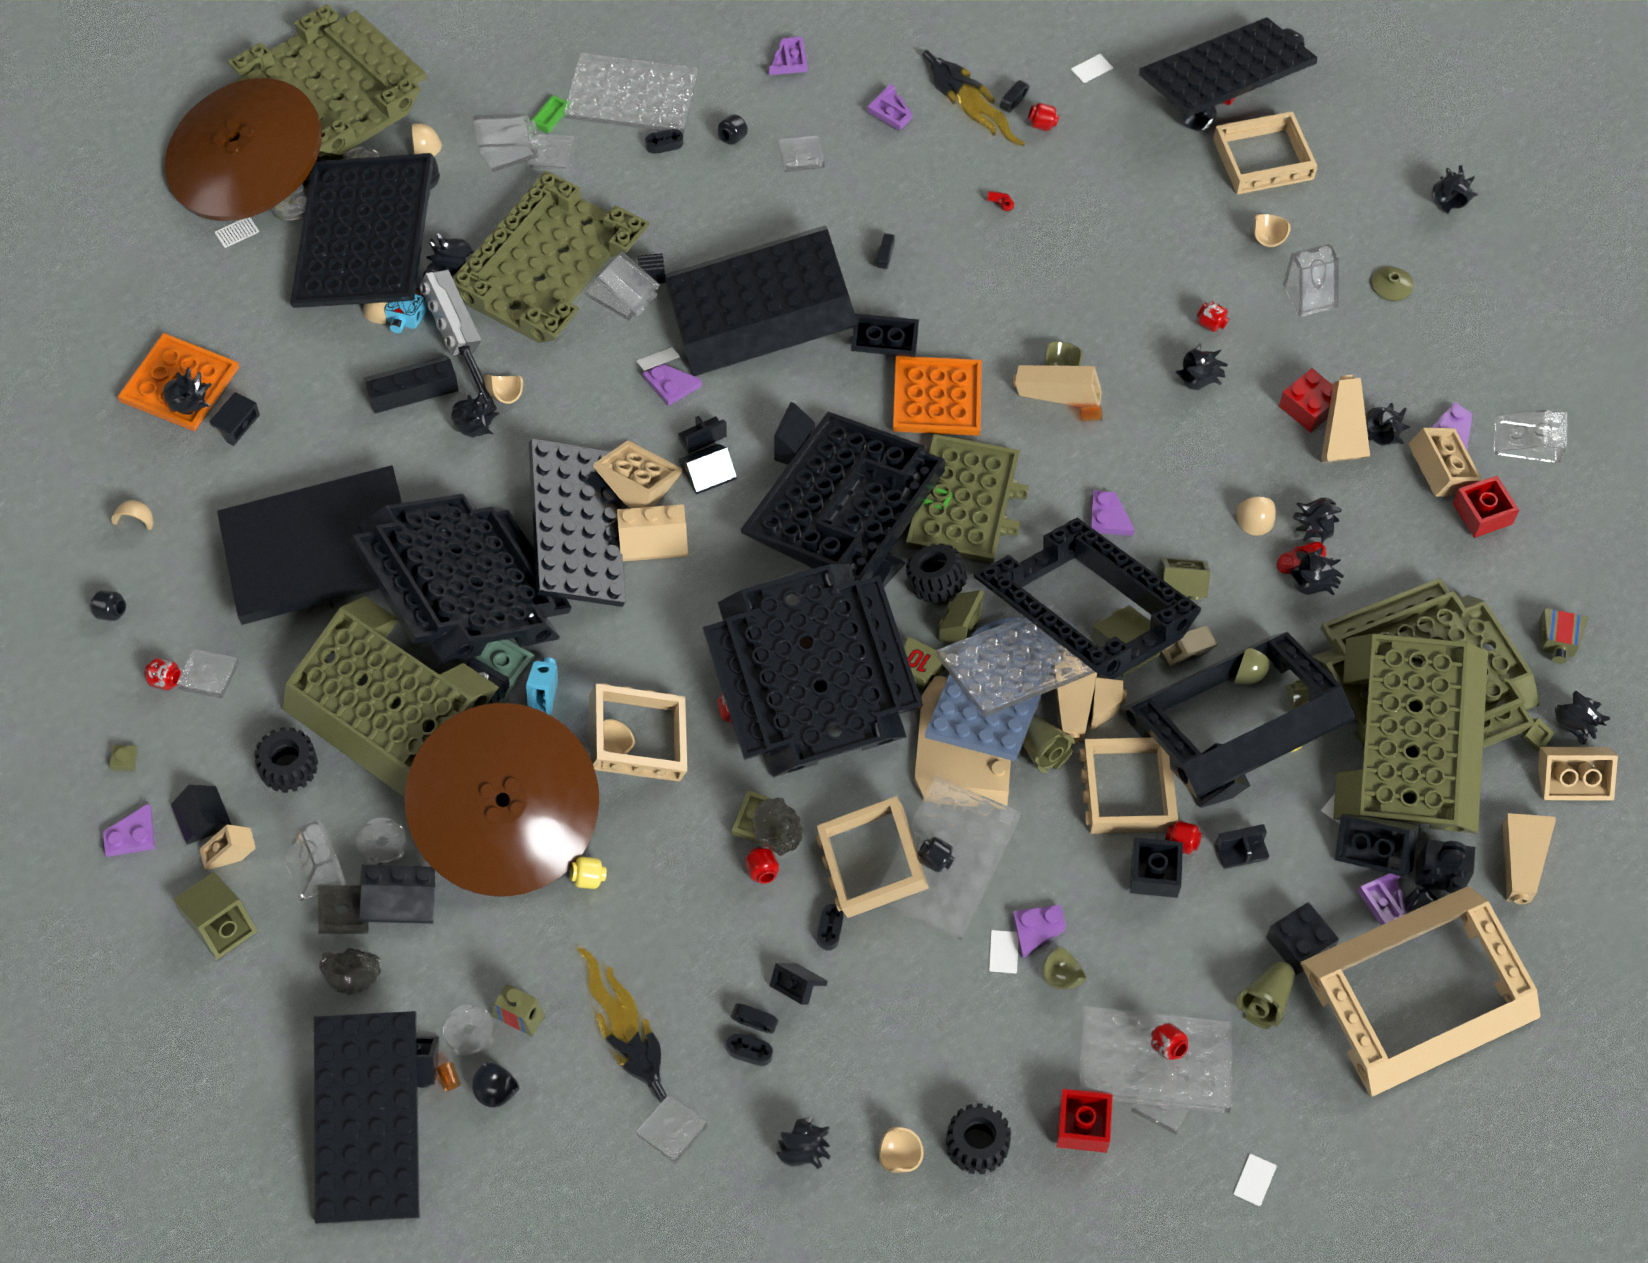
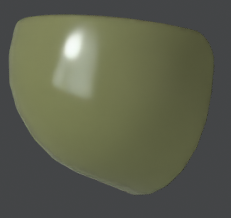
(1063, 354)
(1252, 668)
(1063, 970)

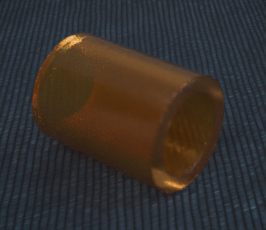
(1091, 413)
(448, 1076)

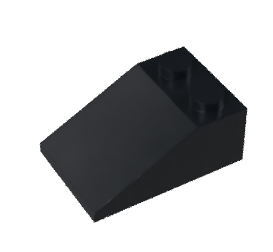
(1377, 843)

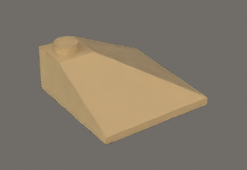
(637, 474)

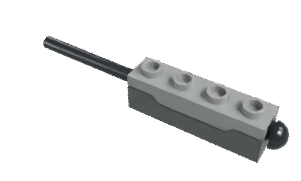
(453, 321)

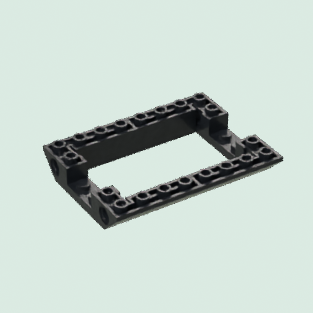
(1169, 609)
(1204, 772)

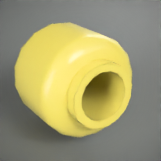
(587, 872)

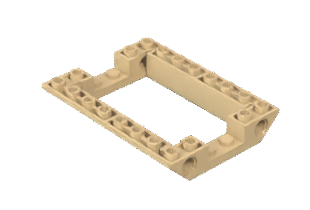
(1367, 1053)

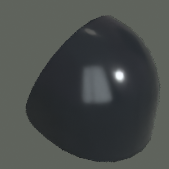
(494, 1085)

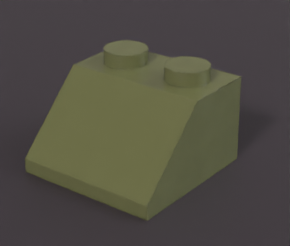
(1187, 576)
(961, 617)

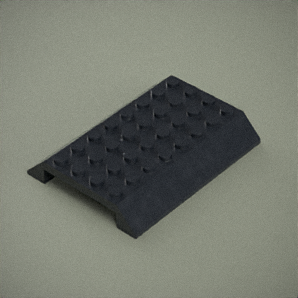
(760, 300)

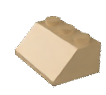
(1443, 460)
(652, 532)
(1577, 773)

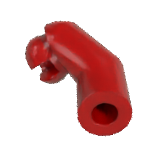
(1002, 199)

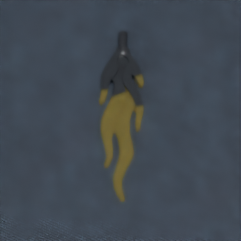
(968, 91)
(625, 1037)

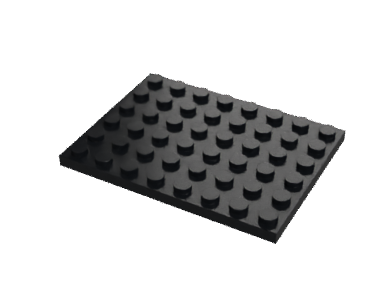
(362, 231)

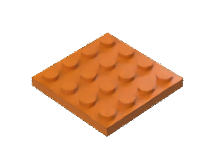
(160, 366)
(937, 395)

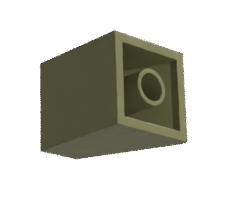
(1126, 626)
(215, 915)

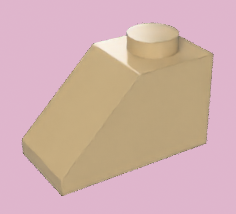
(1107, 700)
(227, 847)

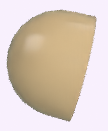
(425, 139)
(1270, 229)
(375, 312)
(504, 388)
(135, 509)
(1256, 515)
(617, 737)
(900, 1150)

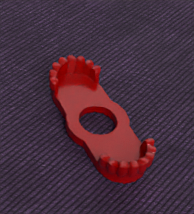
(1289, 560)

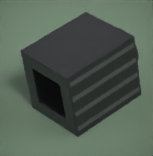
(653, 265)

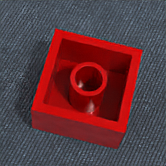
(1308, 400)
(1485, 506)
(1084, 1120)

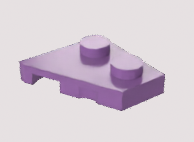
(789, 57)
(890, 108)
(671, 383)
(1457, 418)
(1109, 515)
(131, 834)
(1384, 898)
(1037, 926)

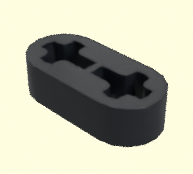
(1014, 96)
(664, 141)
(885, 251)
(824, 926)
(754, 1018)
(747, 1054)

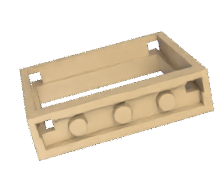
(1270, 177)
(633, 764)
(1127, 824)
(885, 894)

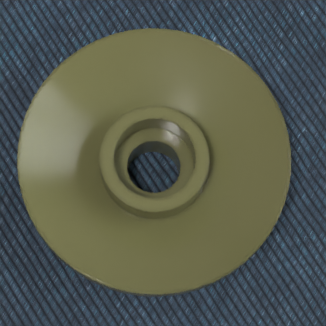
(1392, 283)

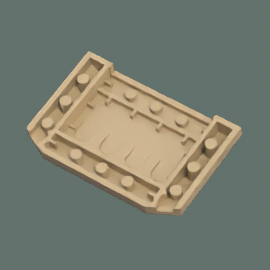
(965, 767)

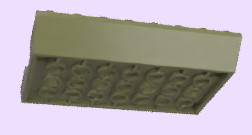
(528, 247)
(362, 717)
(1444, 732)

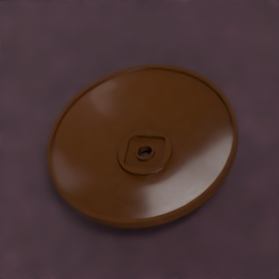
(260, 169)
(491, 753)

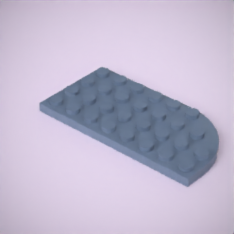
(962, 725)

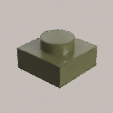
(1538, 734)
(123, 758)

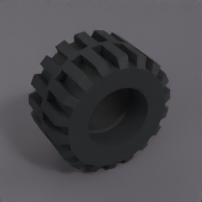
(936, 573)
(285, 743)
(985, 1120)

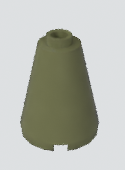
(1047, 745)
(1267, 996)

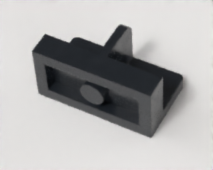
(235, 417)
(703, 434)
(1242, 846)
(795, 981)

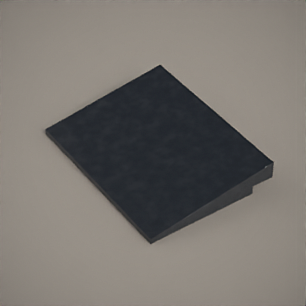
(845, 496)
(298, 547)

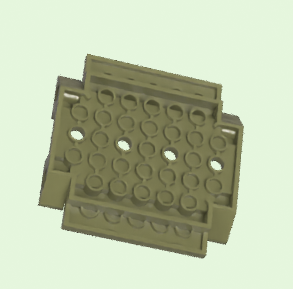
(352, 64)
(1438, 614)

